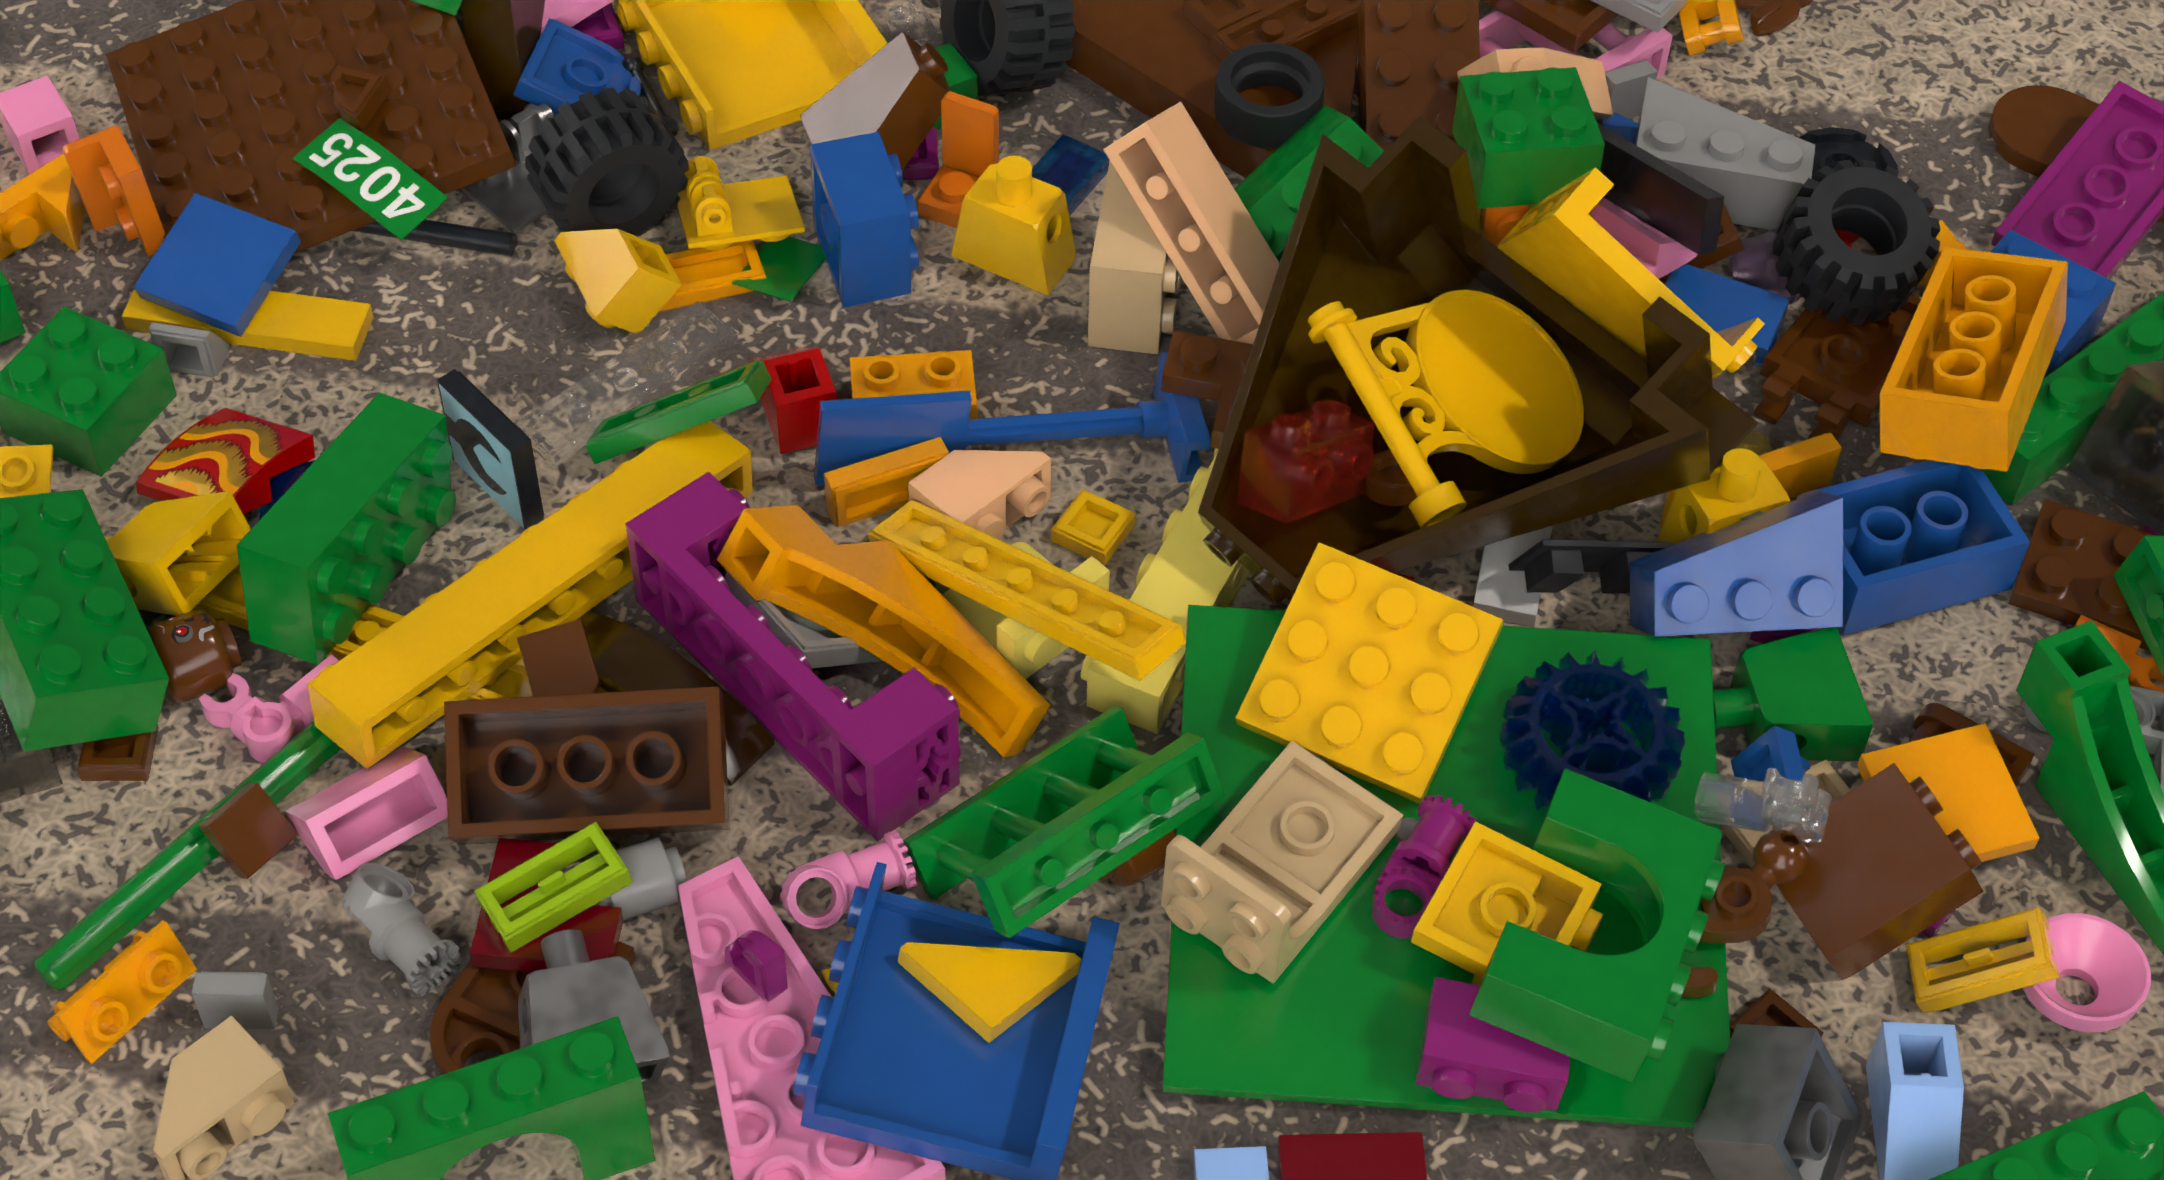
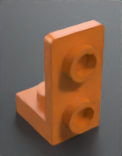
(968, 148)

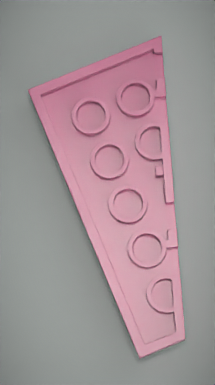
(760, 1045)

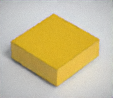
(1093, 526)

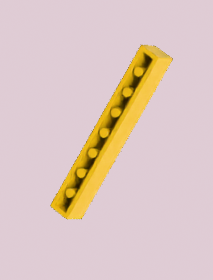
(534, 583)

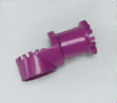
(1421, 861)

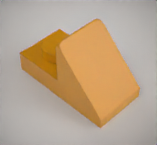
(39, 204)

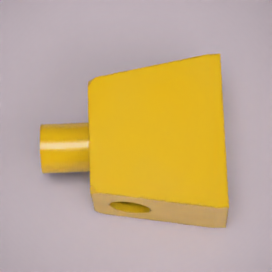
(1016, 226)
(1735, 490)
(179, 550)

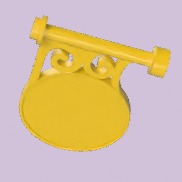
(1478, 378)

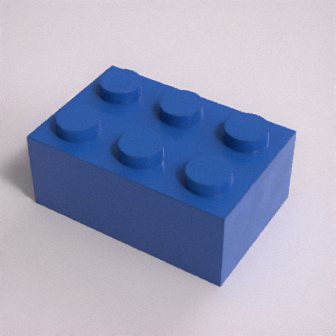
(1923, 542)

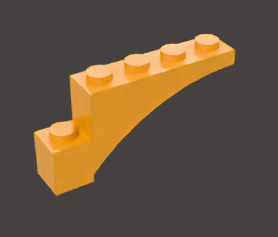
(886, 608)

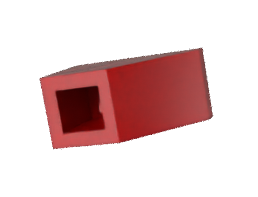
(795, 395)

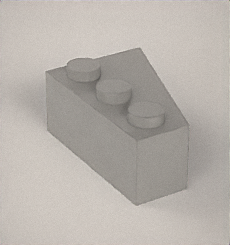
(1732, 154)

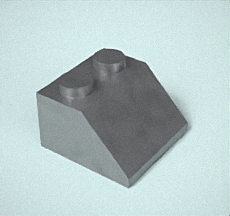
(1777, 1109)

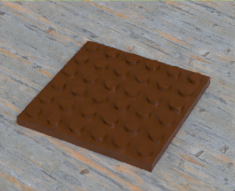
(249, 87)

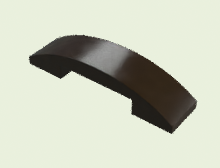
(638, 662)

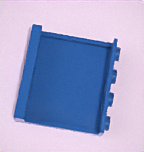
(918, 1077)

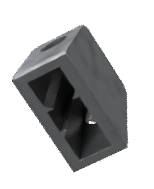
(585, 992)

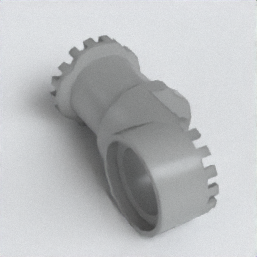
(383, 904)

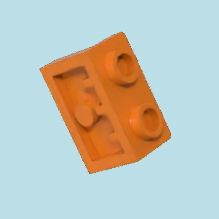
(114, 187)

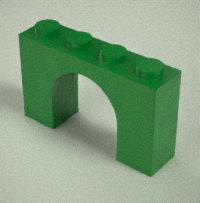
(1596, 1004)
(563, 1086)

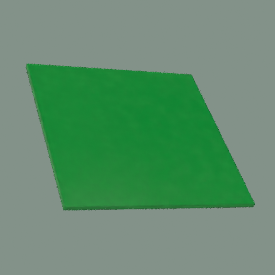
(1354, 999)

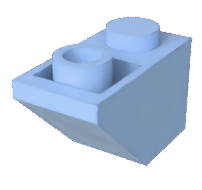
(1915, 1100)

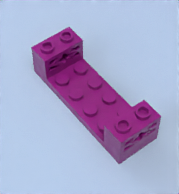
(873, 759)

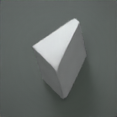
(190, 349)

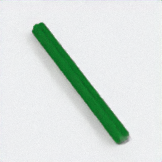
(173, 866)

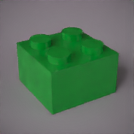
(1525, 134)
(84, 390)

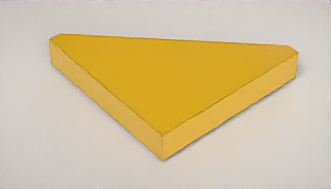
(988, 984)

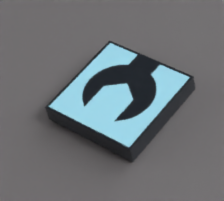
(491, 449)

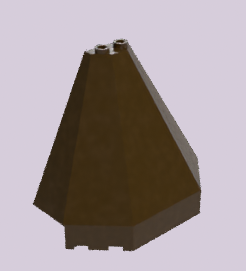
(1397, 242)

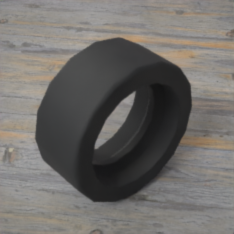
(1267, 65)

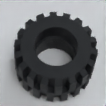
(1010, 41)
(607, 164)
(1878, 210)

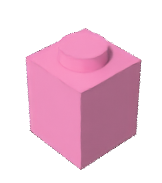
(36, 122)

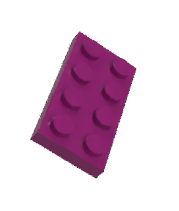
(2100, 187)

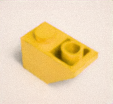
(618, 276)

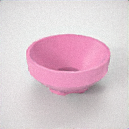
(2103, 958)

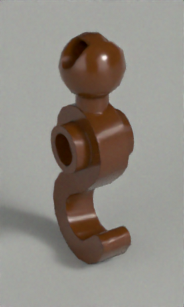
(1744, 900)

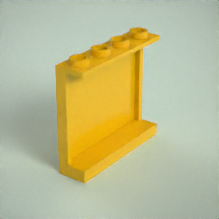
(749, 61)
(1601, 277)

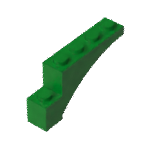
(2099, 765)

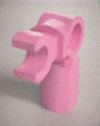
(263, 724)

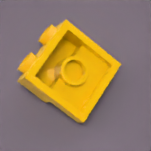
(1499, 883)

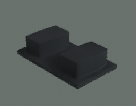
(1559, 563)

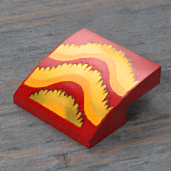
(226, 455)

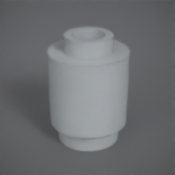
(654, 879)

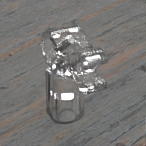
(1758, 804)

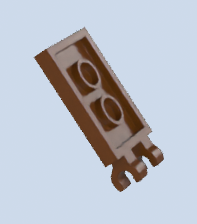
(1833, 366)

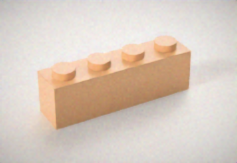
(1198, 220)

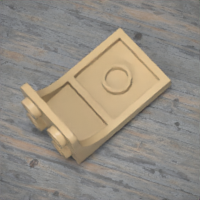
(1277, 862)

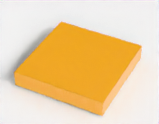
(1970, 785)

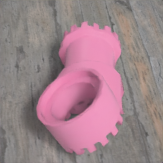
(844, 874)

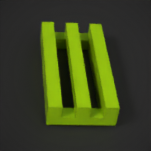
(559, 893)

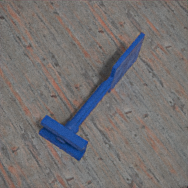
(879, 425)

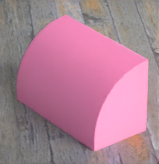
(370, 811)

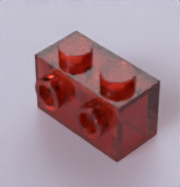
(1306, 461)

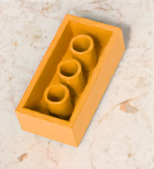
(1973, 358)

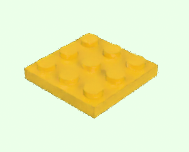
(1369, 672)

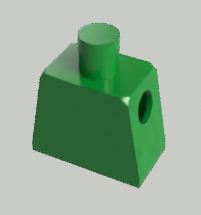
(1800, 687)

